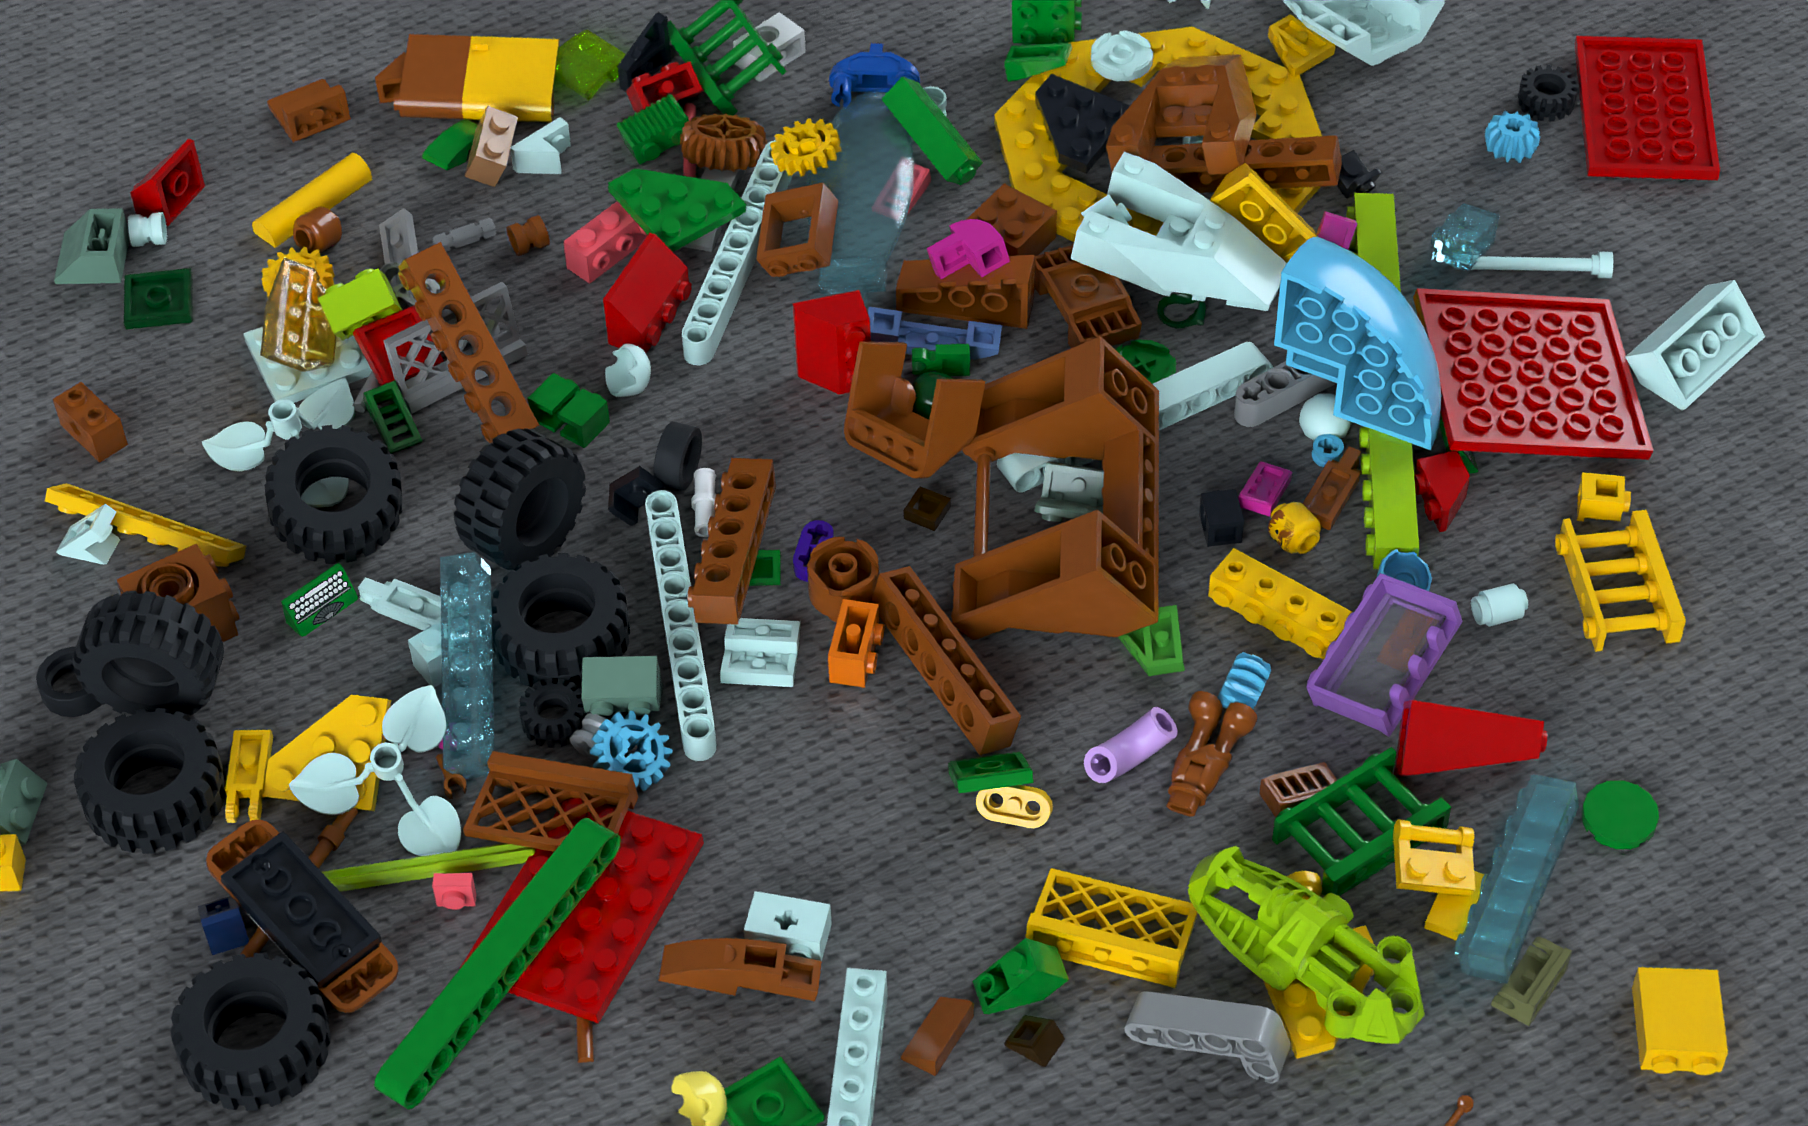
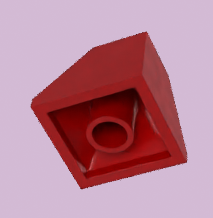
(170, 184)

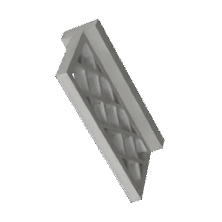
(436, 381)

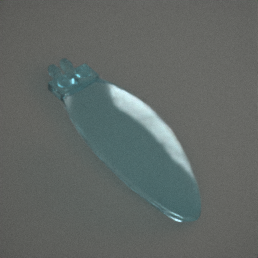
(873, 194)

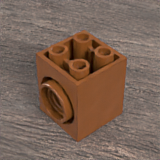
(190, 580)

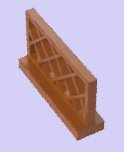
(560, 783)

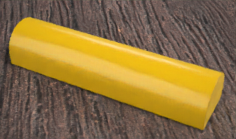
(324, 191)

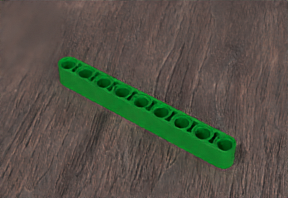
(497, 963)

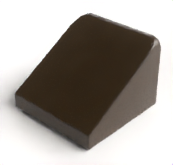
(1035, 1039)

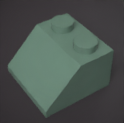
(621, 685)

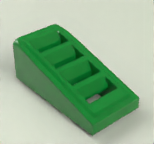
(1030, 60)
(380, 395)

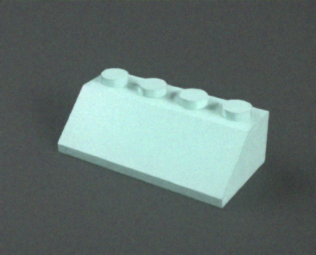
(1696, 344)

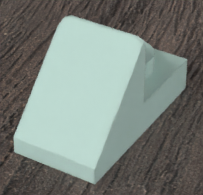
(541, 149)
(91, 537)

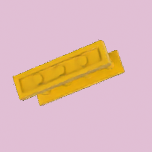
(1646, 562)

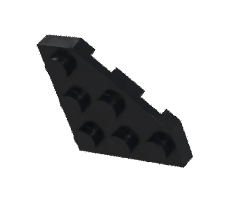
(1077, 120)

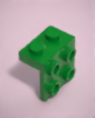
(1045, 21)

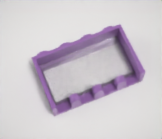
(1384, 653)

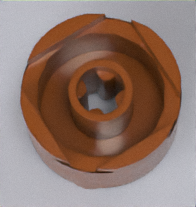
(841, 572)

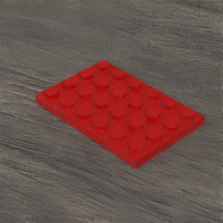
(1646, 108)
(611, 923)

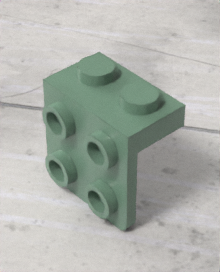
(1070, 492)
(19, 799)

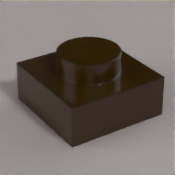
(927, 508)

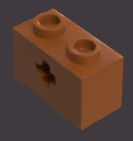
(90, 421)

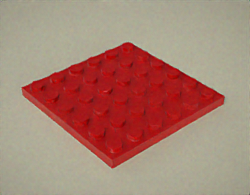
(1533, 375)

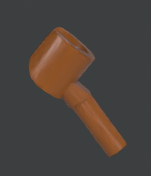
(450, 779)

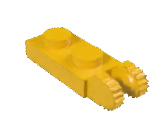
(247, 771)

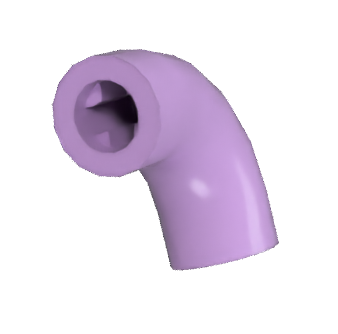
(1130, 746)

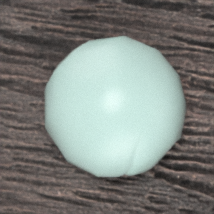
(629, 373)
(1318, 417)

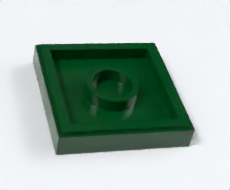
(158, 298)

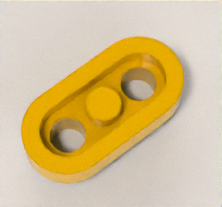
(1015, 806)

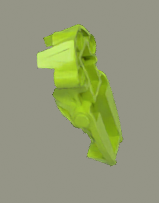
(1310, 944)

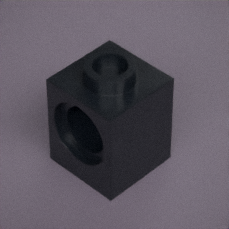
(1221, 517)

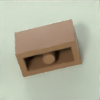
(491, 146)

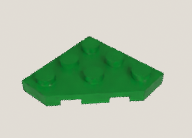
(676, 205)

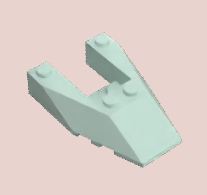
(1194, 252)

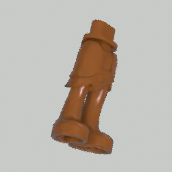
(1202, 765)

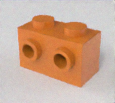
(854, 643)

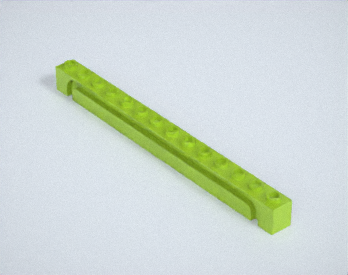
(1387, 458)

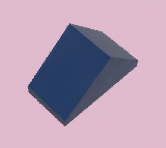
(223, 925)

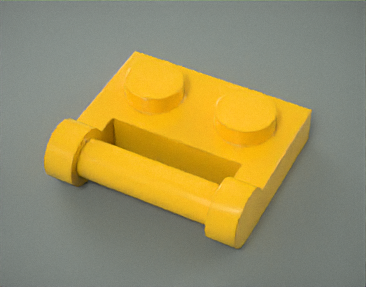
(1434, 869)

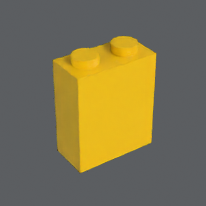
(1679, 1020)

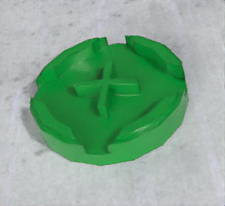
(1149, 359)
(1620, 814)

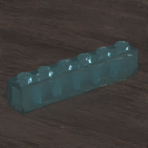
(1517, 878)

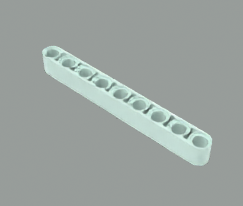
(731, 265)
(1179, 398)
(680, 627)

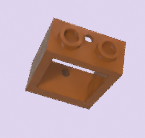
(794, 204)

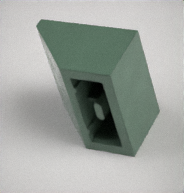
(94, 249)

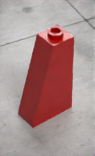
(1457, 738)

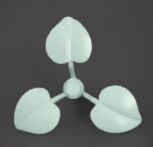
(242, 443)
(414, 722)

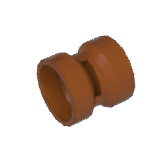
(531, 234)

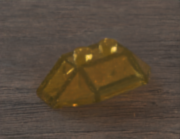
(294, 321)

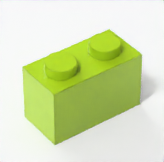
(359, 302)

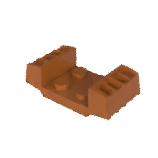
(1087, 298)

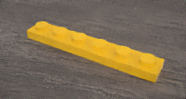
(153, 526)

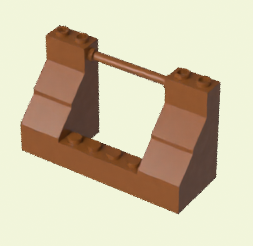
(1094, 569)

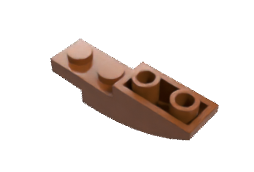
(732, 963)

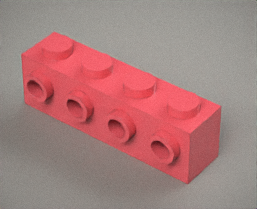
(602, 243)

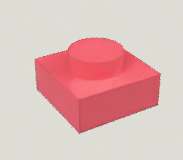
(454, 890)

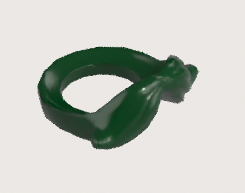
(1184, 299)

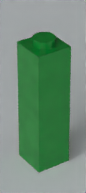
(932, 131)

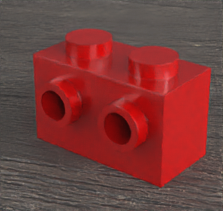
(673, 79)

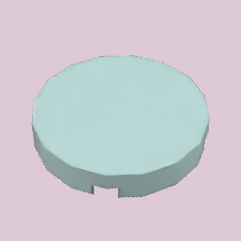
(1121, 56)

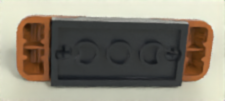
(303, 914)

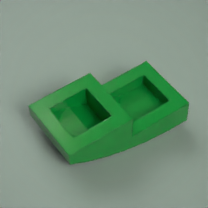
(452, 145)

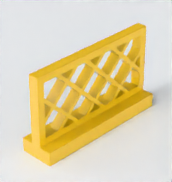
(1104, 947)

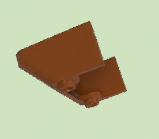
(882, 417)

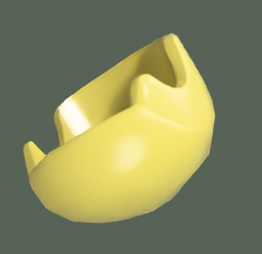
(703, 1098)

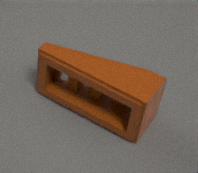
(1273, 785)

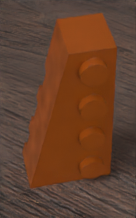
(997, 298)

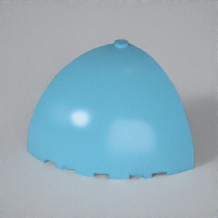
(1362, 333)

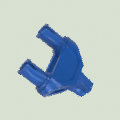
(869, 73)

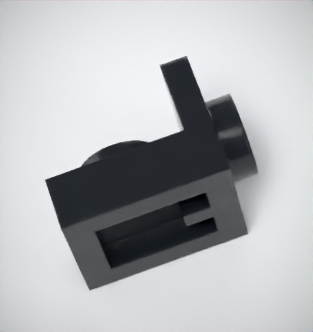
(1355, 176)
(630, 493)

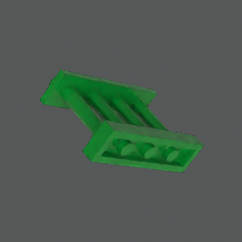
(710, 75)
(1368, 855)

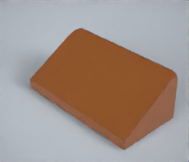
(939, 1034)

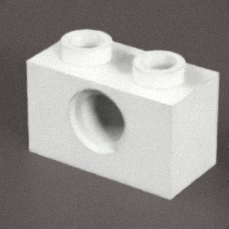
(784, 34)

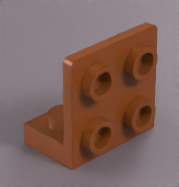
(310, 109)

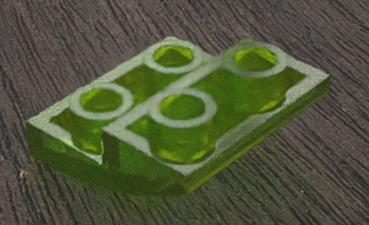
(587, 63)

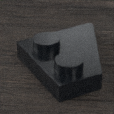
(648, 52)

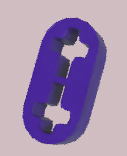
(805, 545)

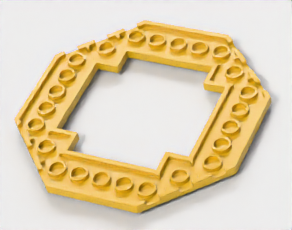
(1032, 157)

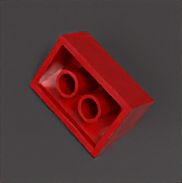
(646, 295)
(829, 338)

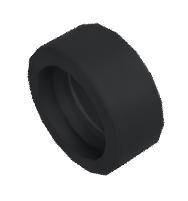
(678, 455)
(62, 704)

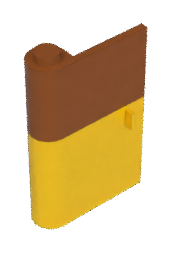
(467, 73)

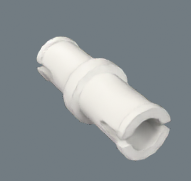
(704, 499)

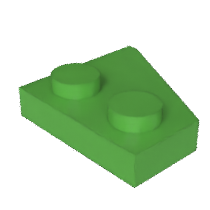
(1158, 645)

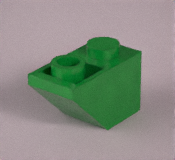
(1020, 977)

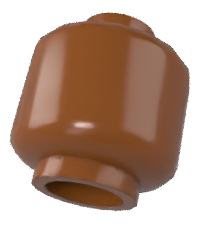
(317, 229)

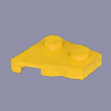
(1298, 46)

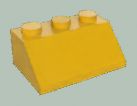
(1262, 211)

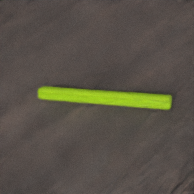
(426, 866)

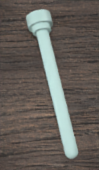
(1598, 264)

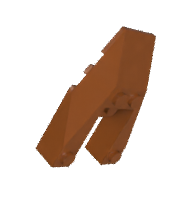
(1191, 99)

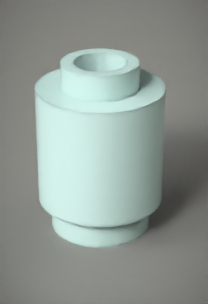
(1499, 605)

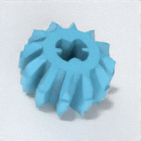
(1512, 136)
(1245, 680)

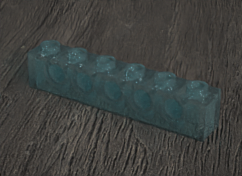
(467, 664)

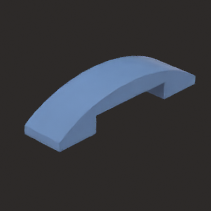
(888, 327)

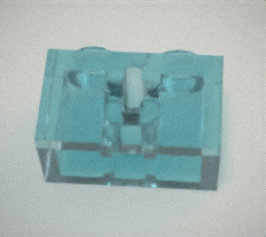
(1464, 237)

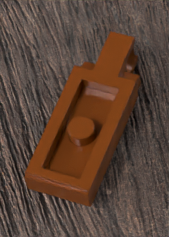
(1334, 488)

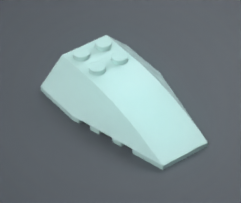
(1369, 27)

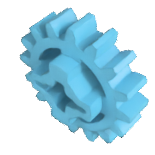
(625, 734)

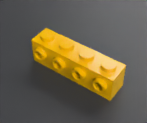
(1277, 603)

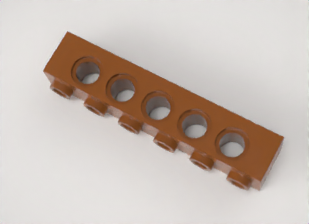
(1277, 161)
(469, 326)
(732, 541)
(945, 661)

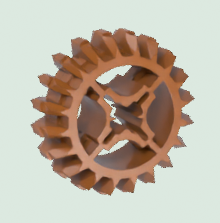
(722, 142)

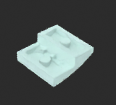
(761, 652)

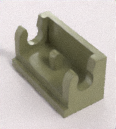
(1533, 980)

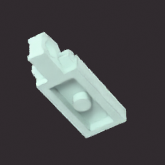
(402, 602)

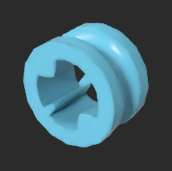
(1327, 441)

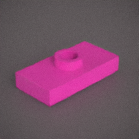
(1264, 488)

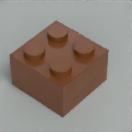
(1019, 219)

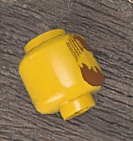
(1294, 527)

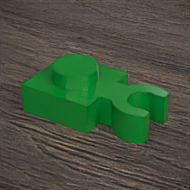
(947, 359)

